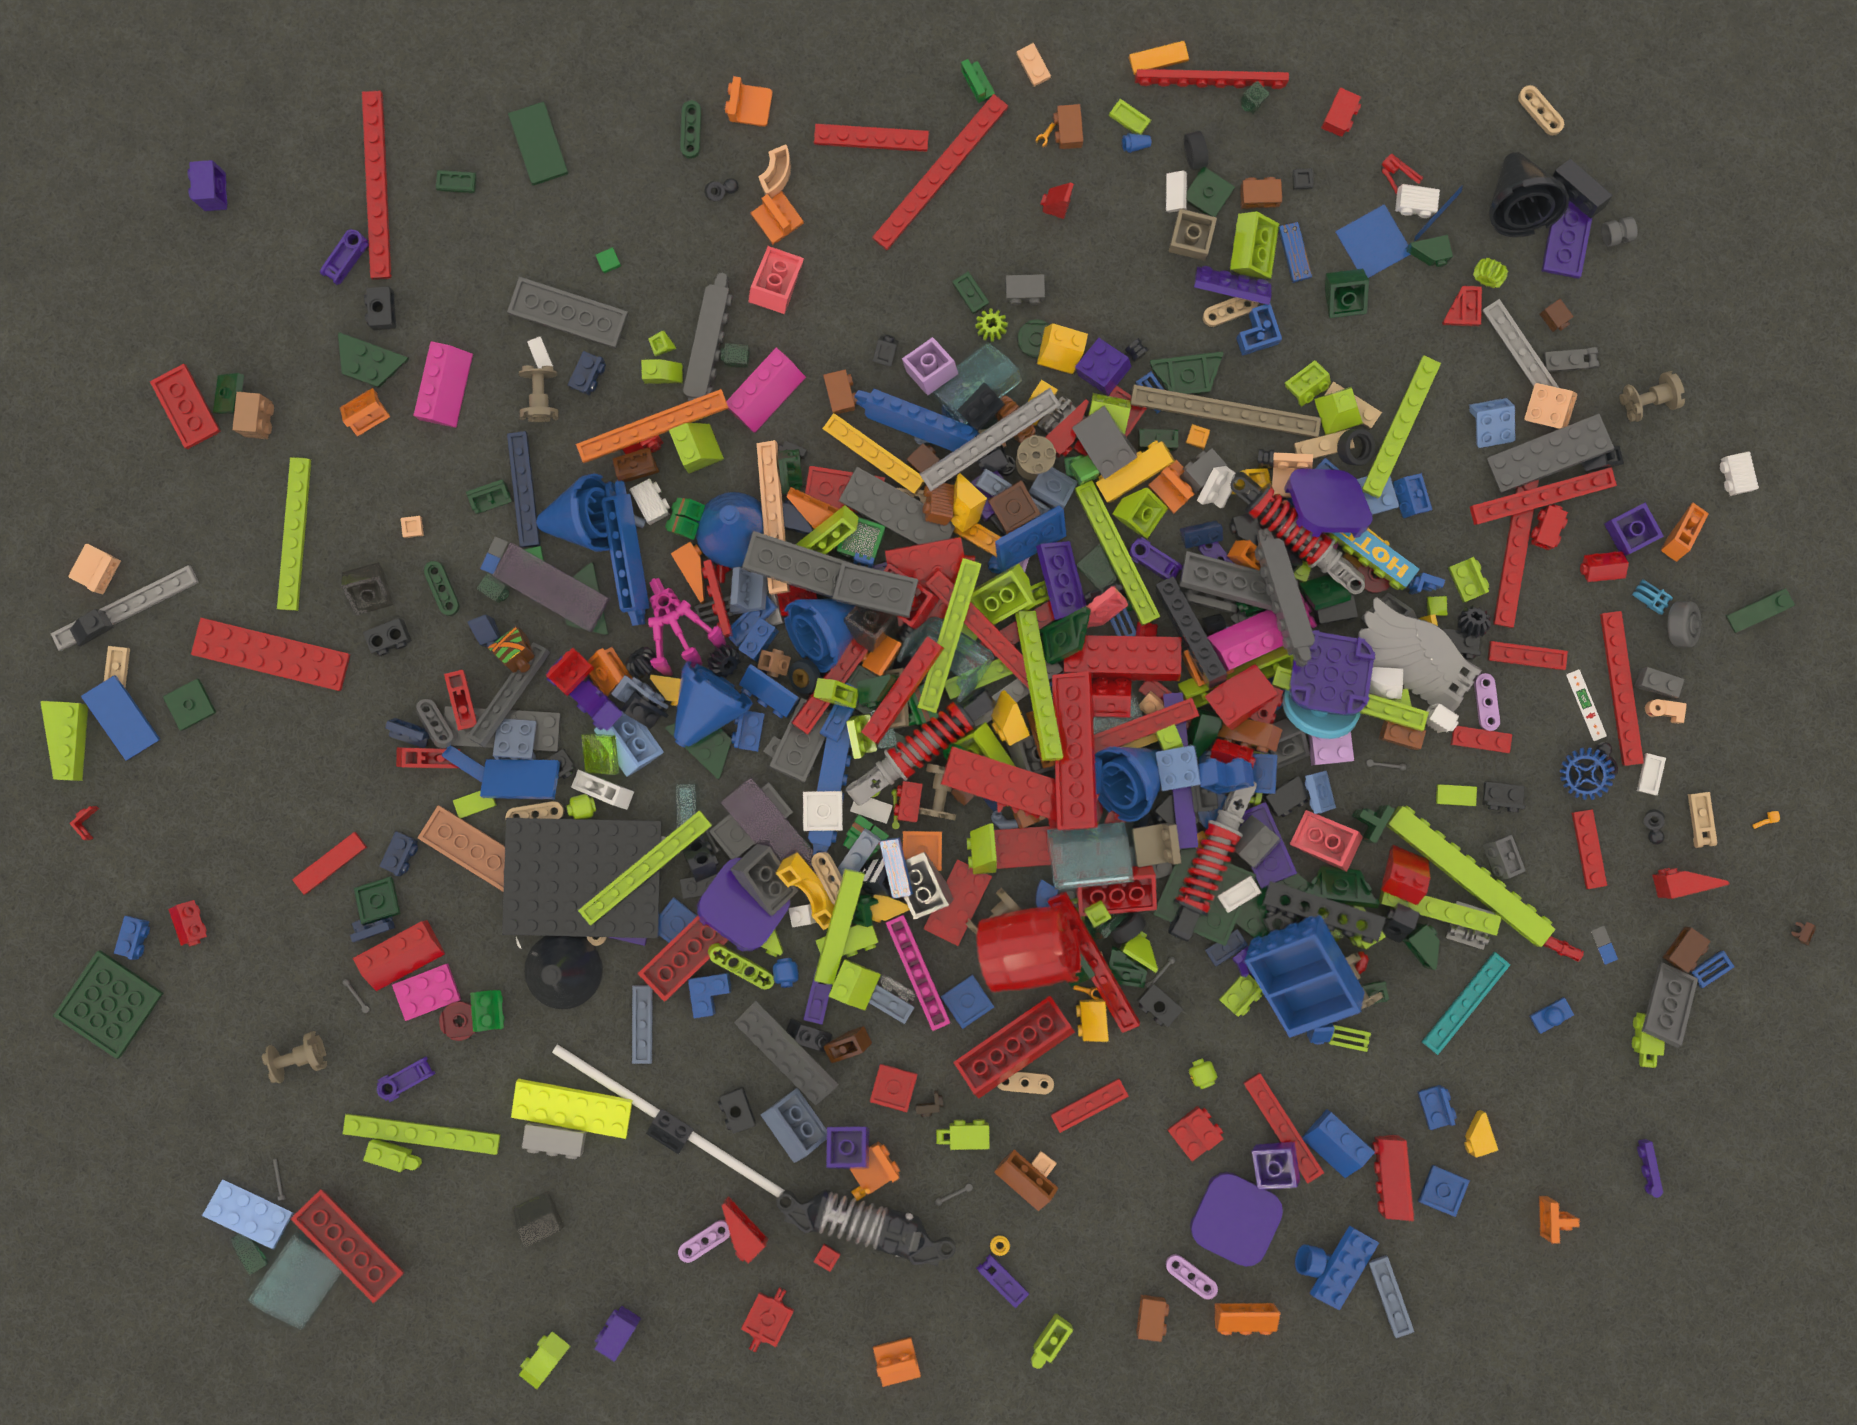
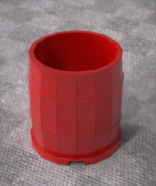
(1028, 948)

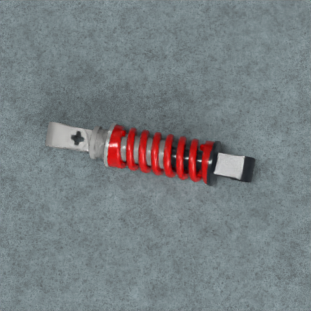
(1284, 518)
(902, 761)
(1220, 837)

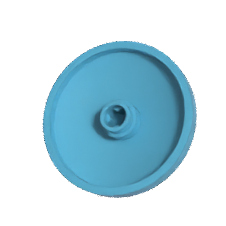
(1318, 723)

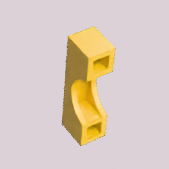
(797, 873)

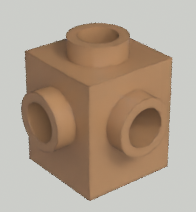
(774, 662)

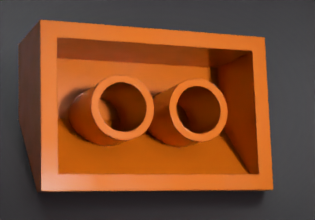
(1246, 1318)

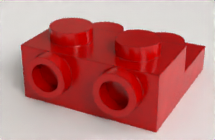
(1196, 1133)

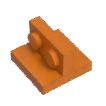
(777, 217)
(363, 412)
(1171, 487)
(608, 670)
(918, 842)
(1552, 1219)
(896, 1361)

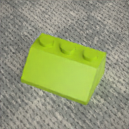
(1254, 245)
(1003, 594)
(984, 743)

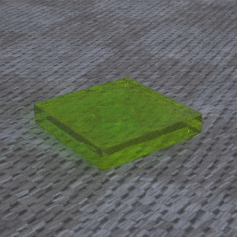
(600, 753)

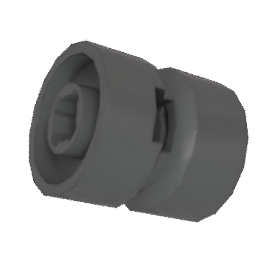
(1615, 232)

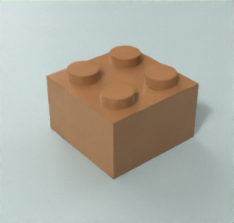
(253, 415)

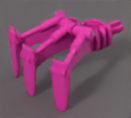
(669, 615)

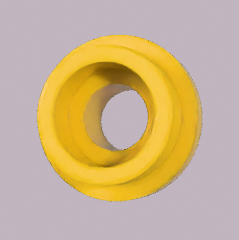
(1004, 1249)

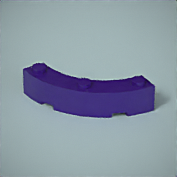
(595, 703)

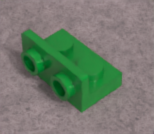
(976, 80)
(487, 1010)

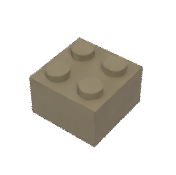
(1192, 234)

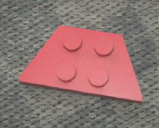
(1106, 607)

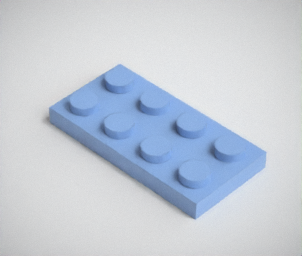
(248, 1214)

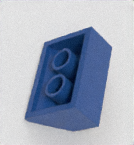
(768, 692)
(1337, 1144)

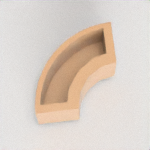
(777, 173)

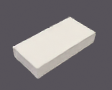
(1176, 191)
(1651, 774)
(873, 809)
(1239, 894)

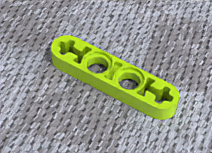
(741, 966)

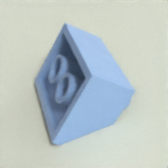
(634, 744)

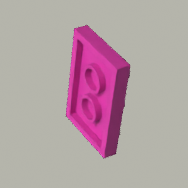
(426, 992)

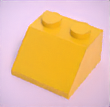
(1061, 348)
(967, 504)
(1008, 720)
(1093, 1020)

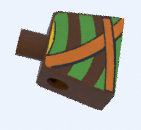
(513, 650)

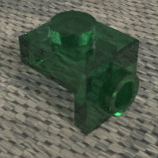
(1254, 97)

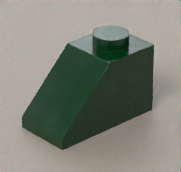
(1432, 251)
(874, 690)

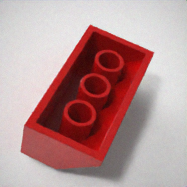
(1122, 897)
(399, 955)
(1393, 1177)

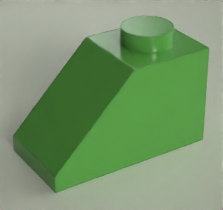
(1083, 469)

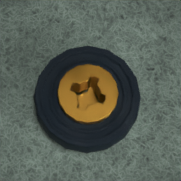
(804, 676)

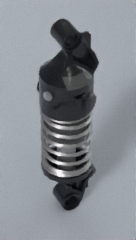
(883, 1228)

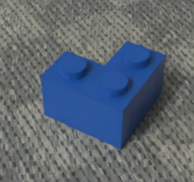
(1264, 331)
(1225, 777)
(702, 992)

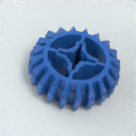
(1580, 767)

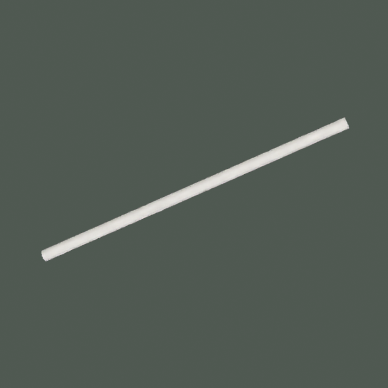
(653, 1111)

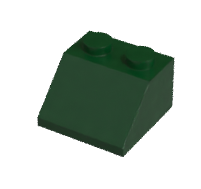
(1346, 293)
(1424, 945)

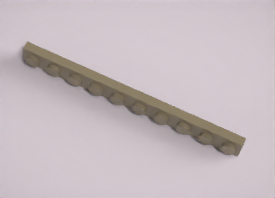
(1225, 411)

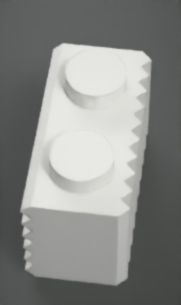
(1417, 200)
(1739, 473)
(649, 501)
(1441, 718)

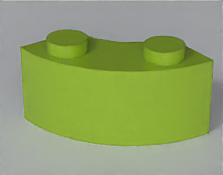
(544, 1360)

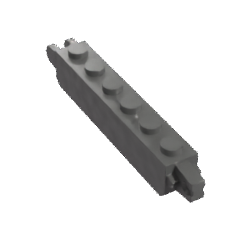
(707, 338)
(1285, 596)

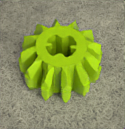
(1490, 273)
(999, 326)

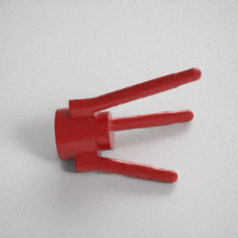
(1393, 164)

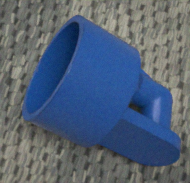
(1311, 1260)

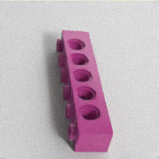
(918, 972)

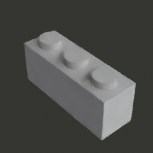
(553, 1140)

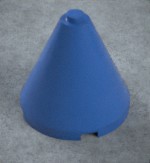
(578, 514)
(728, 527)
(819, 630)
(705, 704)
(1129, 781)

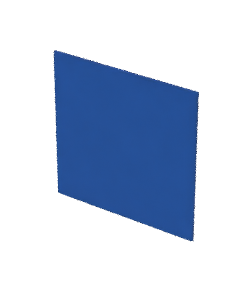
(1373, 241)

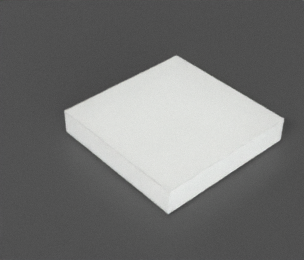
(822, 811)

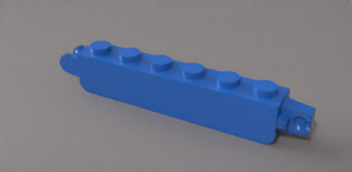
(915, 420)
(625, 552)
(831, 779)

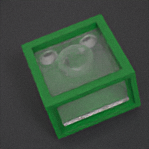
(864, 540)

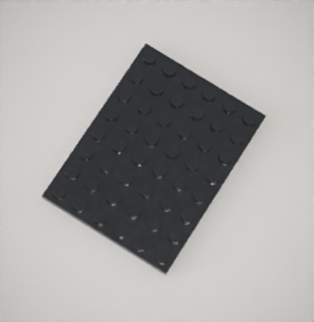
(564, 864)

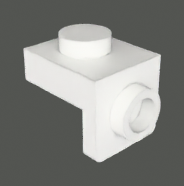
(801, 915)

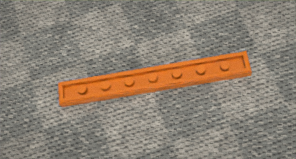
(652, 426)

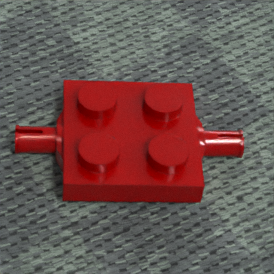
(767, 1319)

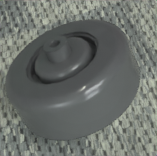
(1684, 624)

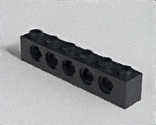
(1191, 633)
(1373, 922)

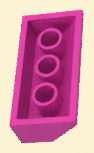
(443, 384)
(765, 390)
(1247, 640)

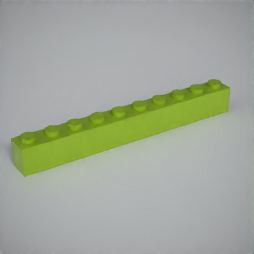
(1470, 876)

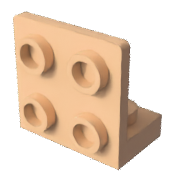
(1550, 406)
(1283, 467)
(94, 569)

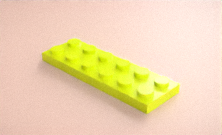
(571, 1108)

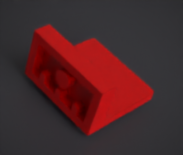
(1111, 697)

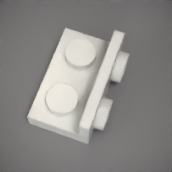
(1217, 487)

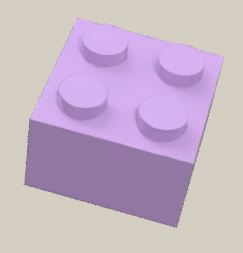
(930, 366)
(1330, 750)

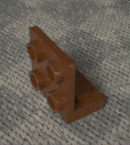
(635, 465)

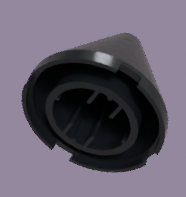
(1526, 198)
(563, 971)

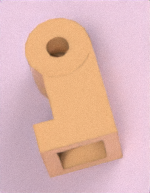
(1666, 708)

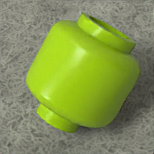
(581, 807)
(1202, 1073)

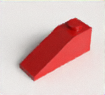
(1057, 200)
(1063, 435)
(460, 699)
(422, 758)

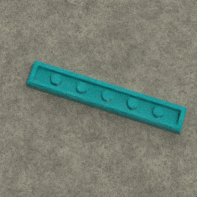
(1465, 1003)

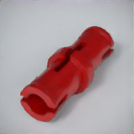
(1563, 948)

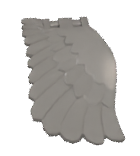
(1422, 651)

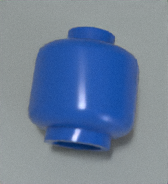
(785, 972)

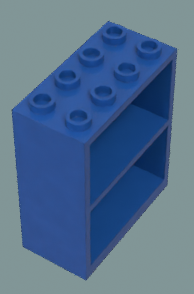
(1304, 976)

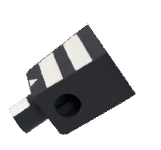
(876, 878)

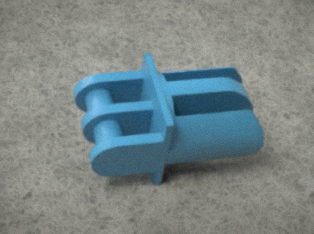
(1650, 596)

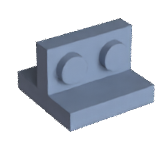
(1053, 488)
(747, 591)

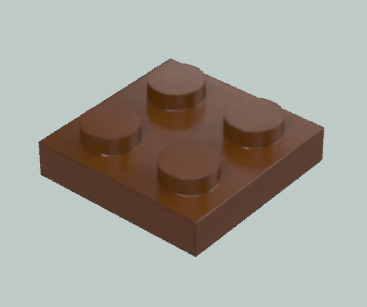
(1014, 507)

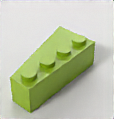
(66, 738)

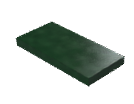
(538, 143)

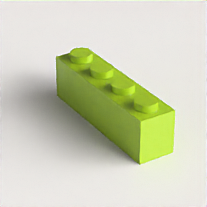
(831, 531)

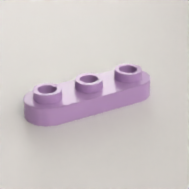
(1485, 711)
(700, 1248)
(1197, 1283)

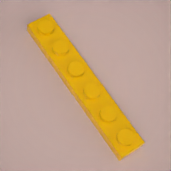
(874, 453)

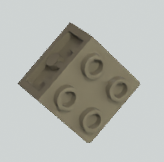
(1156, 844)

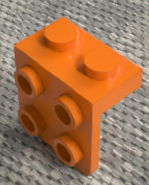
(748, 103)
(880, 1169)

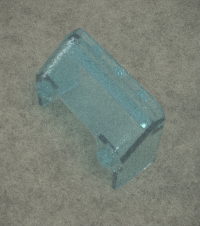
(969, 661)

